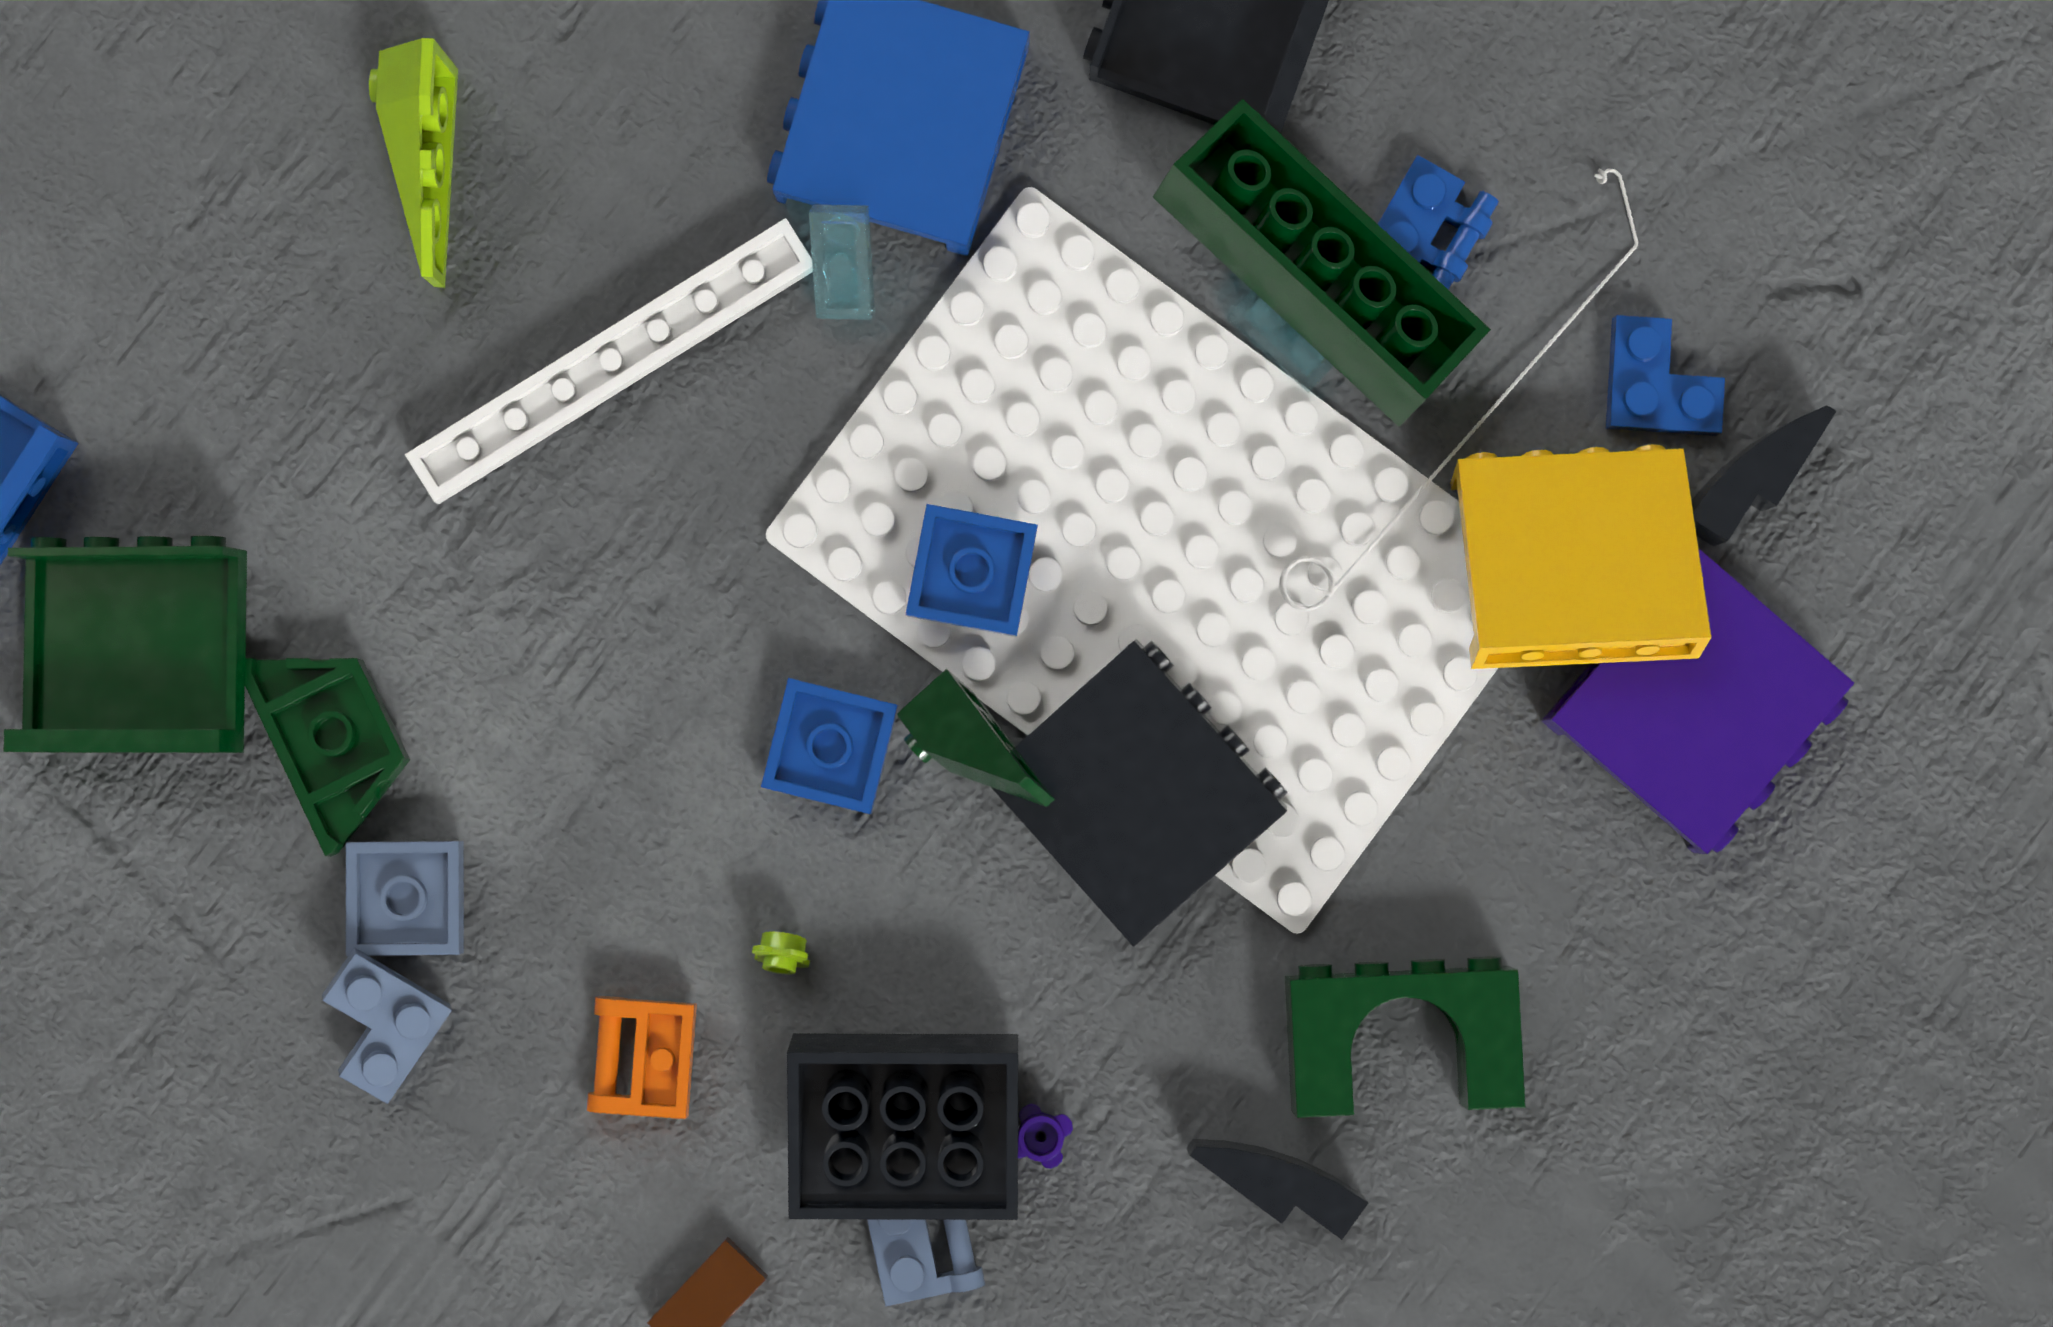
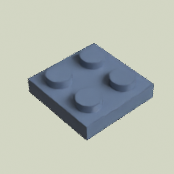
(405, 898)

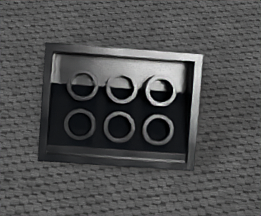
(902, 1126)

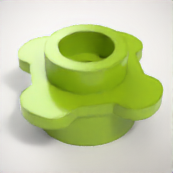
(781, 952)

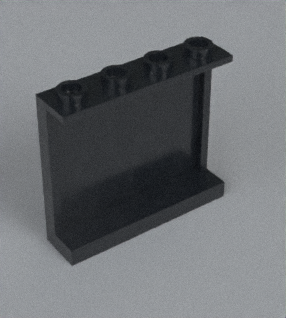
(1206, 53)
(1143, 791)

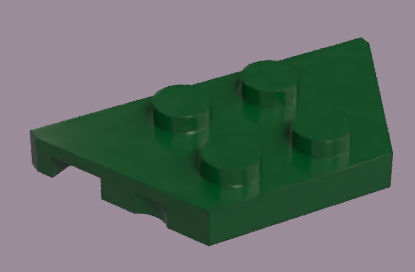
(328, 738)

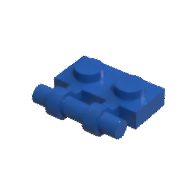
(1419, 209)

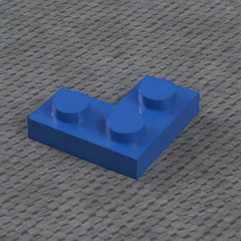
(1643, 391)

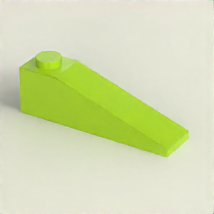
(417, 117)

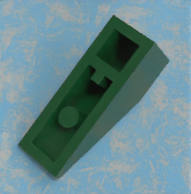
(962, 736)

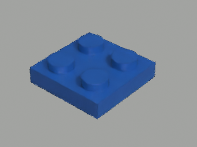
(971, 570)
(829, 746)

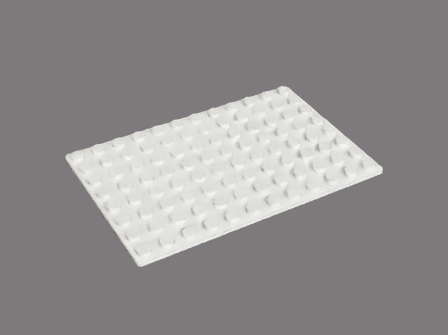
(1165, 506)

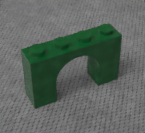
(1476, 1000)

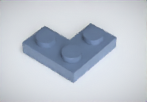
(398, 1021)

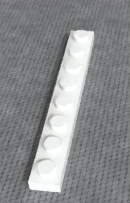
(610, 361)

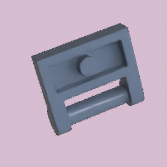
(909, 1265)

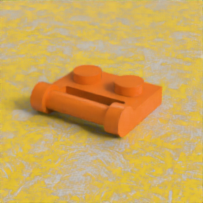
(659, 1062)

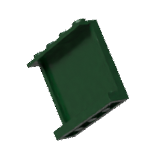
(133, 647)

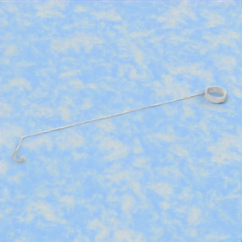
(1601, 178)

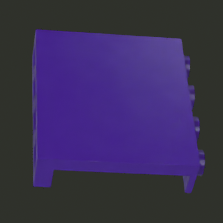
(1708, 730)

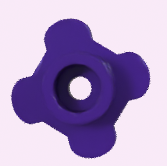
(1056, 1129)

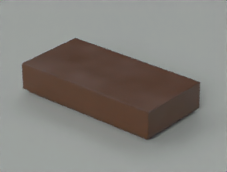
(712, 1290)

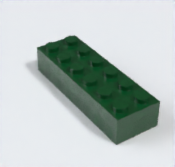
(1320, 262)

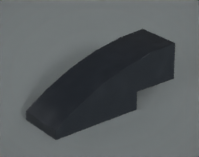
(1756, 476)
(1281, 1182)

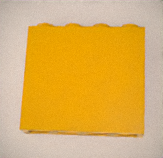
(1581, 557)

